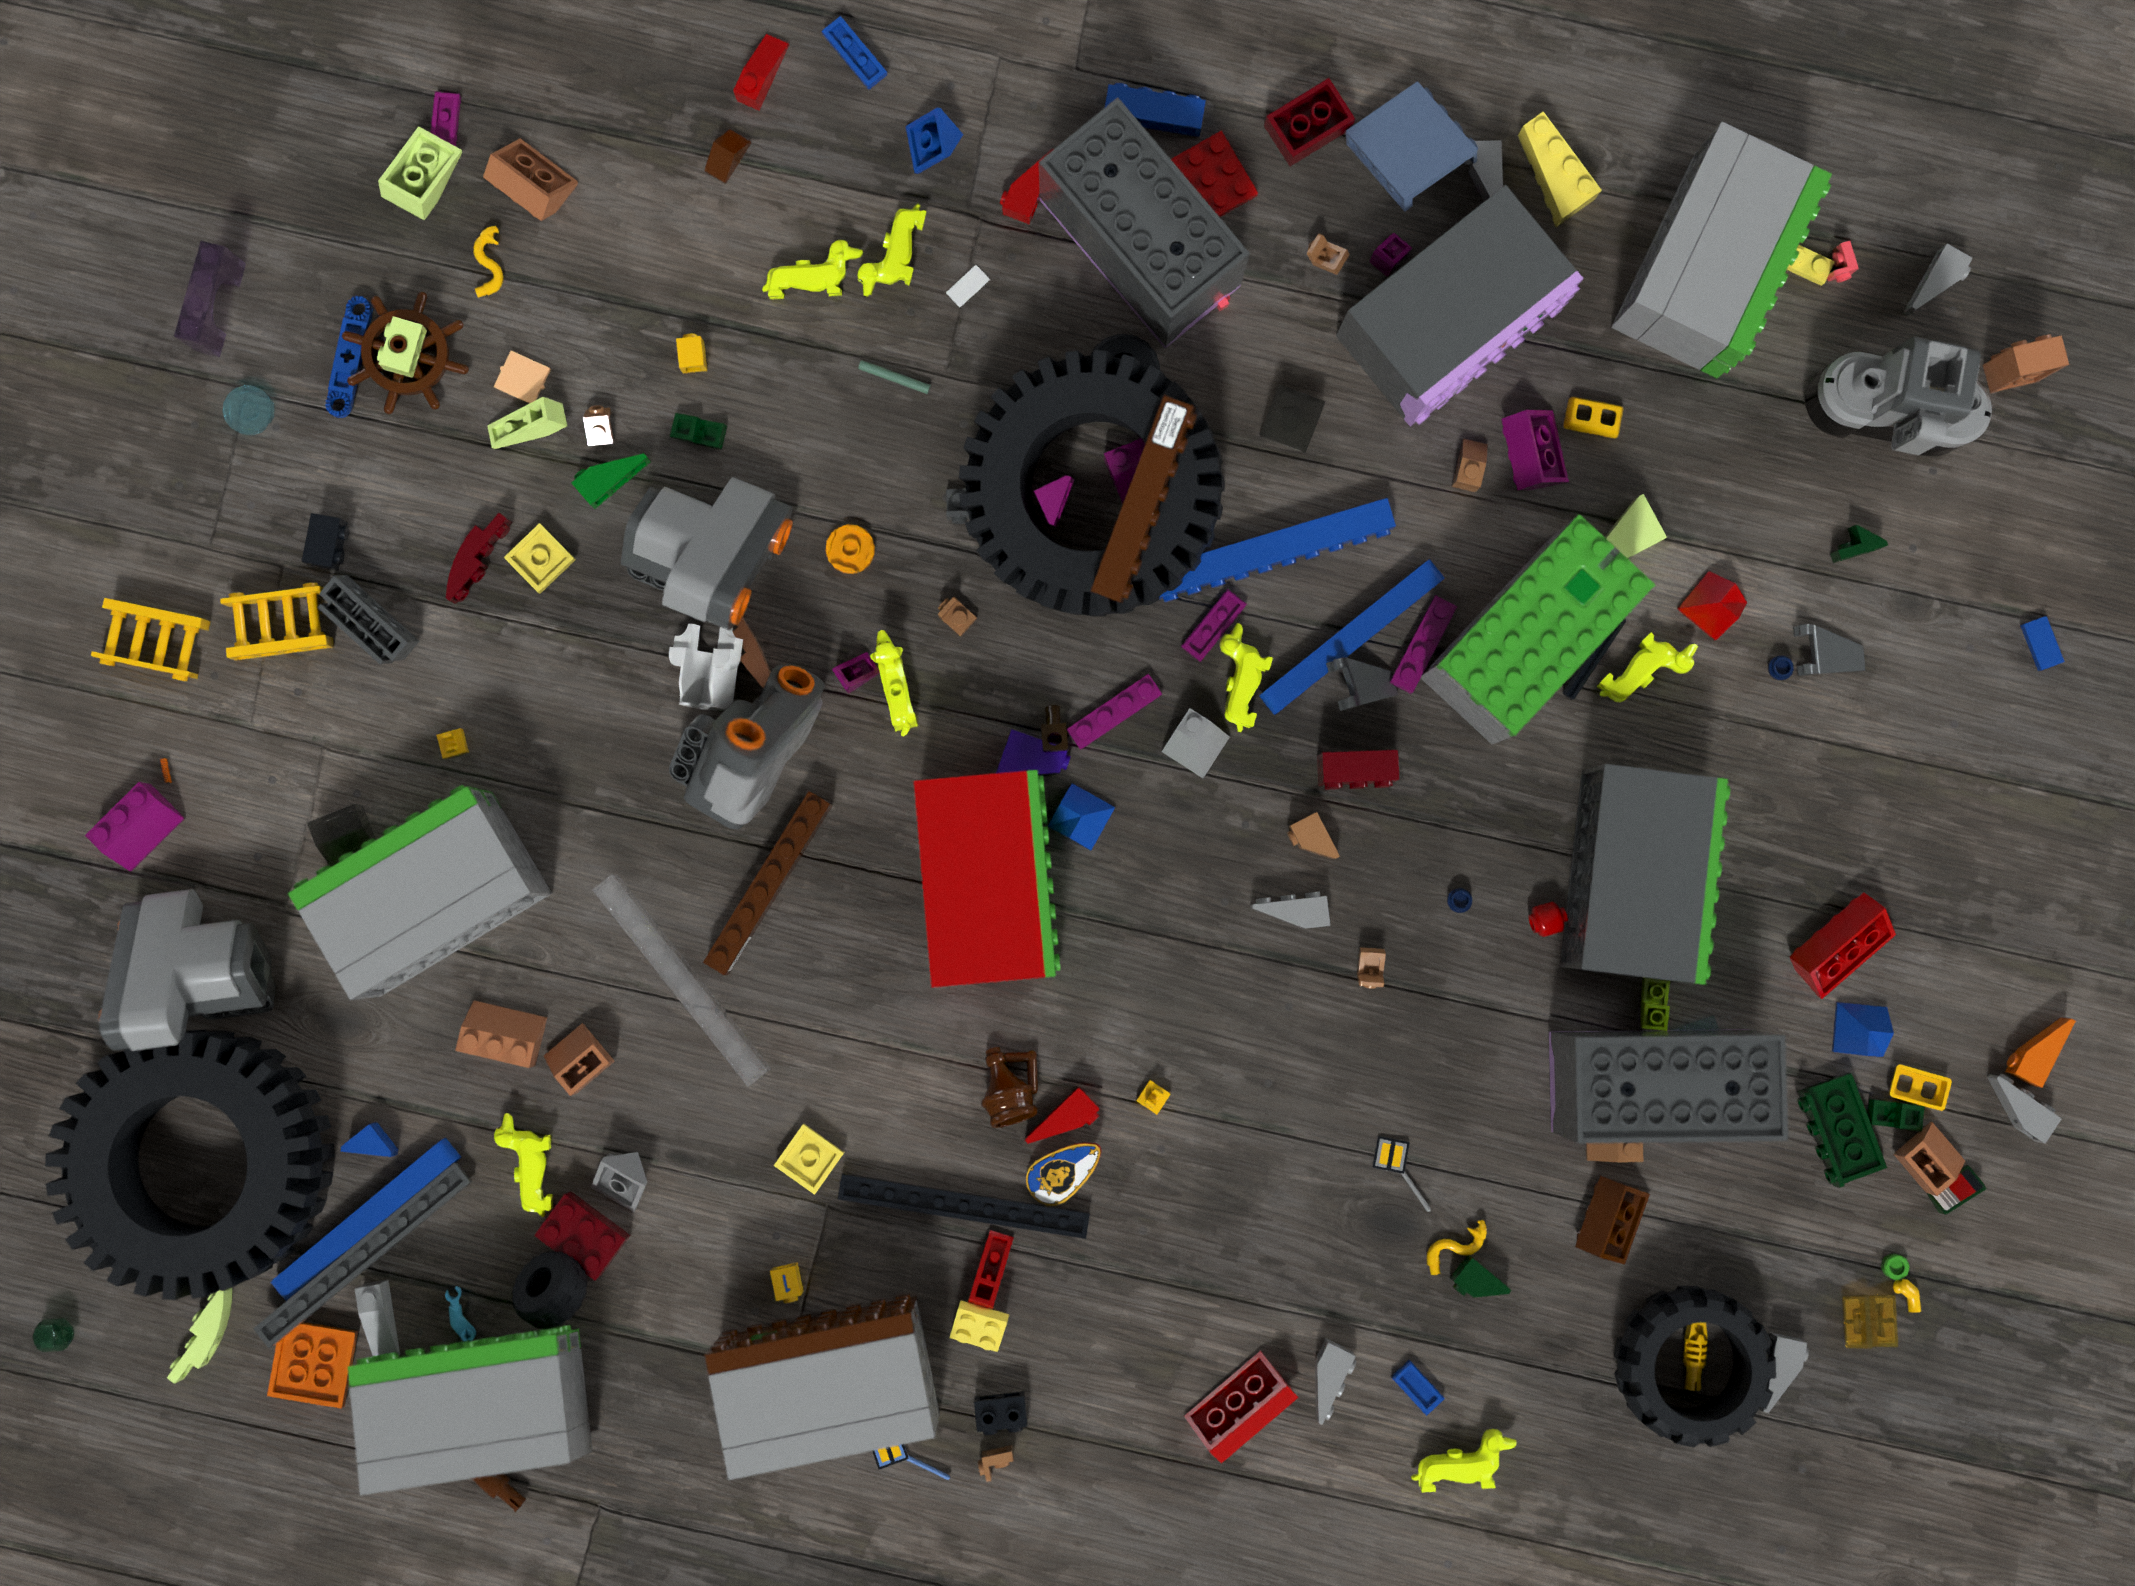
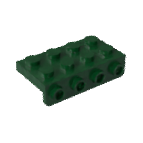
(1841, 1130)

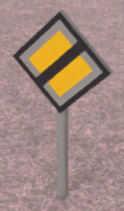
(1392, 1156)

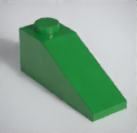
(605, 479)

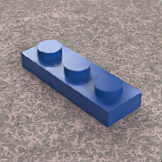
(854, 53)

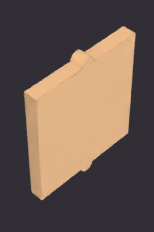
(522, 377)

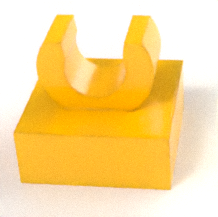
(452, 743)
(1153, 1097)

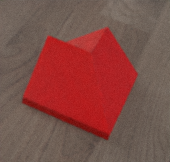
(1714, 605)

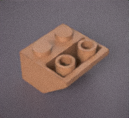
(577, 1060)
(1931, 1160)

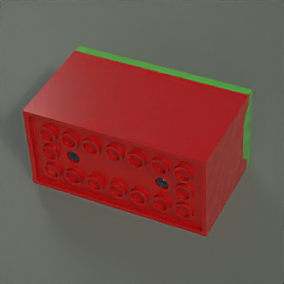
(986, 878)

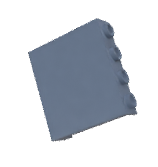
(1410, 144)

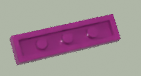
(1423, 644)
(1114, 712)

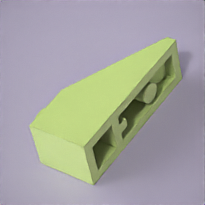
(528, 423)

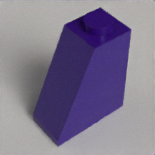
(1027, 754)

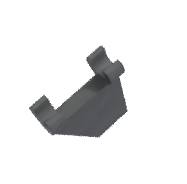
(1829, 652)
(1364, 682)

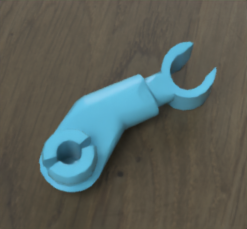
(457, 1320)

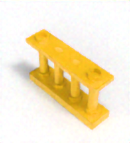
(143, 616)
(267, 645)

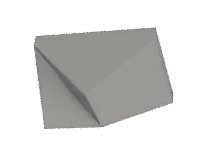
(621, 1179)

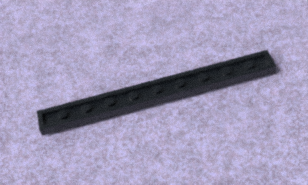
(963, 1206)

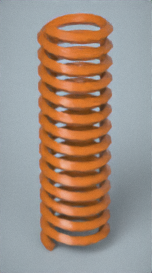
(167, 770)

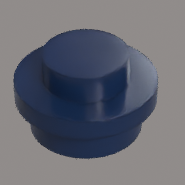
(1780, 667)
(1459, 900)

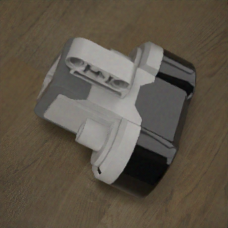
(1915, 397)

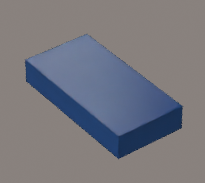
(2042, 643)
(1417, 1387)

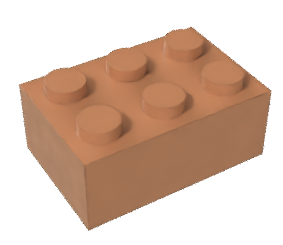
(2025, 363)

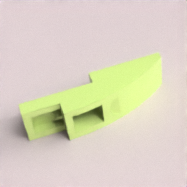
(208, 1330)

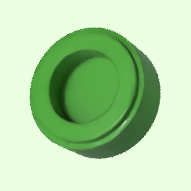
(1895, 1266)

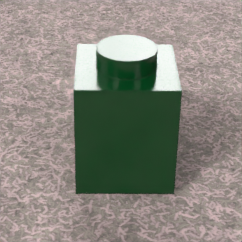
(1476, 1280)

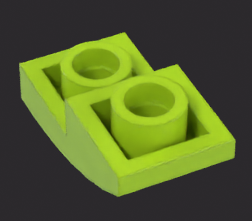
(1654, 1004)

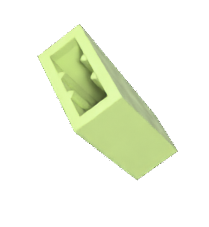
(1636, 529)

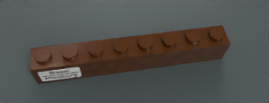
(1143, 499)
(767, 884)

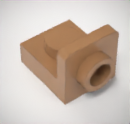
(956, 615)
(996, 1457)

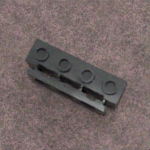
(366, 621)

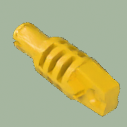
(1695, 1354)

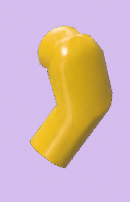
(1909, 1291)

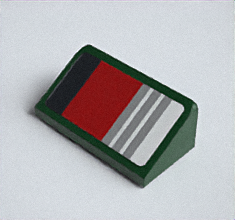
(1959, 1192)

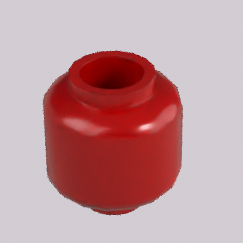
(1547, 919)

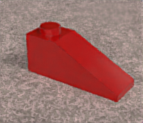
(760, 72)
(1023, 195)
(1067, 1116)
(990, 1269)

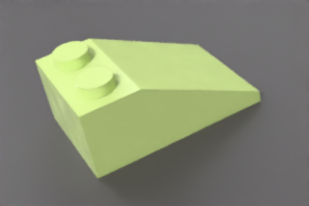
(419, 173)

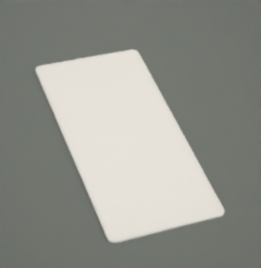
(967, 286)

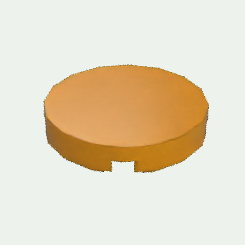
(850, 549)

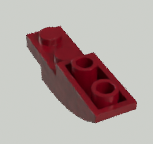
(467, 563)

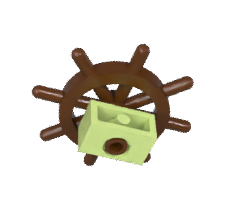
(402, 352)

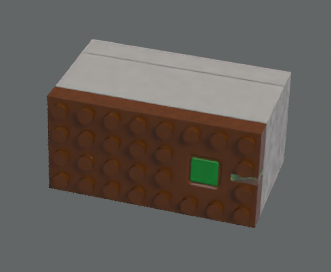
(822, 1386)

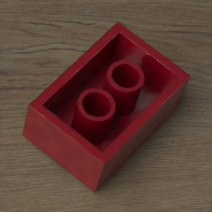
(1309, 122)
(1358, 769)
(582, 1234)

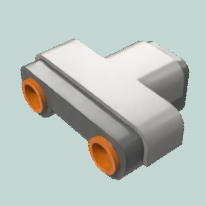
(705, 552)
(738, 757)
(177, 969)

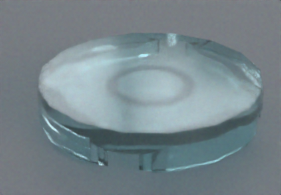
(248, 410)

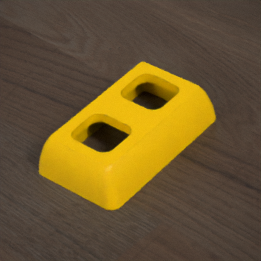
(1594, 425)
(1918, 1078)

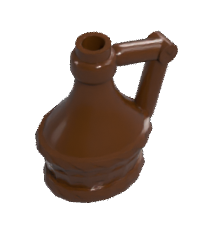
(1008, 1097)

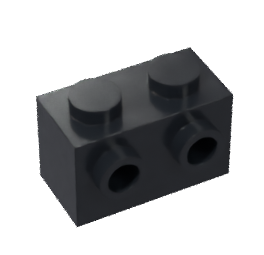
(325, 542)
(1000, 1412)

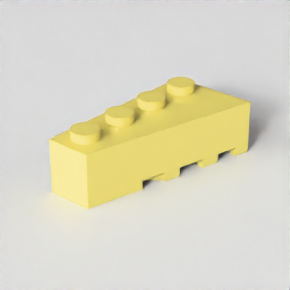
(1557, 169)

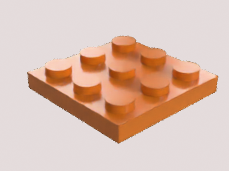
(313, 1365)

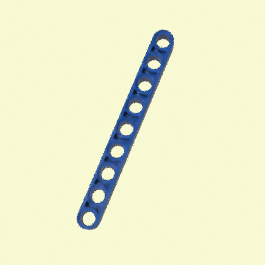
(1352, 636)
(366, 1218)

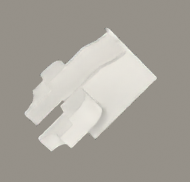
(705, 677)

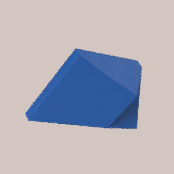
(931, 139)
(1081, 816)
(1861, 1029)

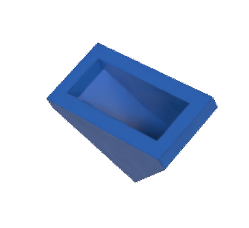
(371, 1141)

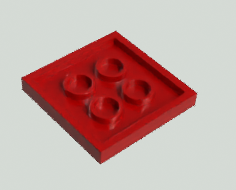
(1216, 174)

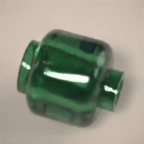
(53, 1335)

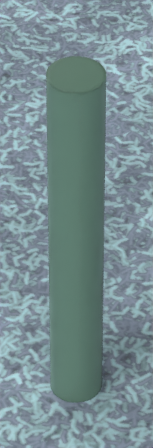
(894, 377)

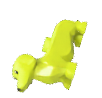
(898, 254)
(813, 277)
(1644, 664)
(1245, 679)
(894, 683)
(531, 1164)
(1465, 1466)

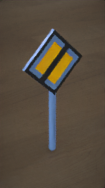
(895, 1454)

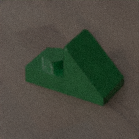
(1862, 543)

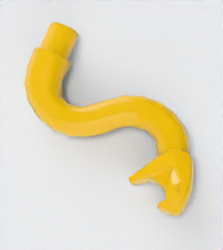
(494, 285)
(1434, 1250)

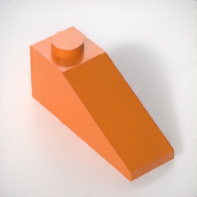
(2037, 1056)

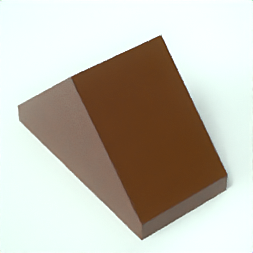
(726, 155)

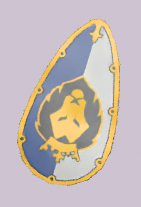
(1062, 1172)

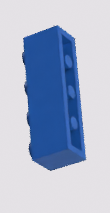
(1160, 110)

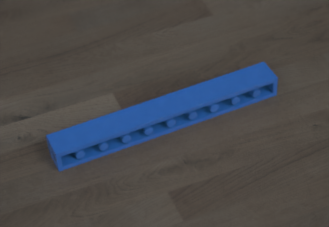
(1286, 546)

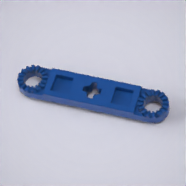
(341, 370)

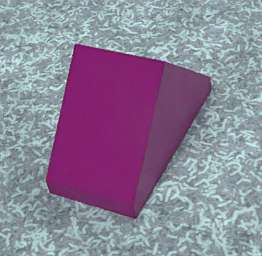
(1390, 254)
(1054, 497)
(856, 672)

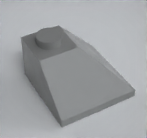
(1196, 743)

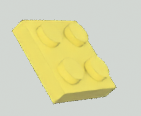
(539, 558)
(809, 1158)
(979, 1326)

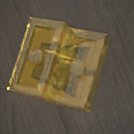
(1870, 1321)

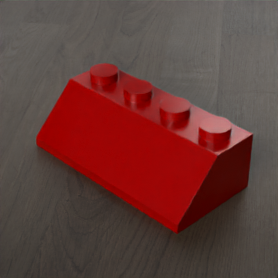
(1843, 944)
(1240, 1407)

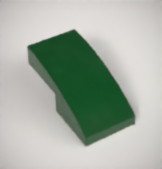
(698, 431)
(1895, 1114)

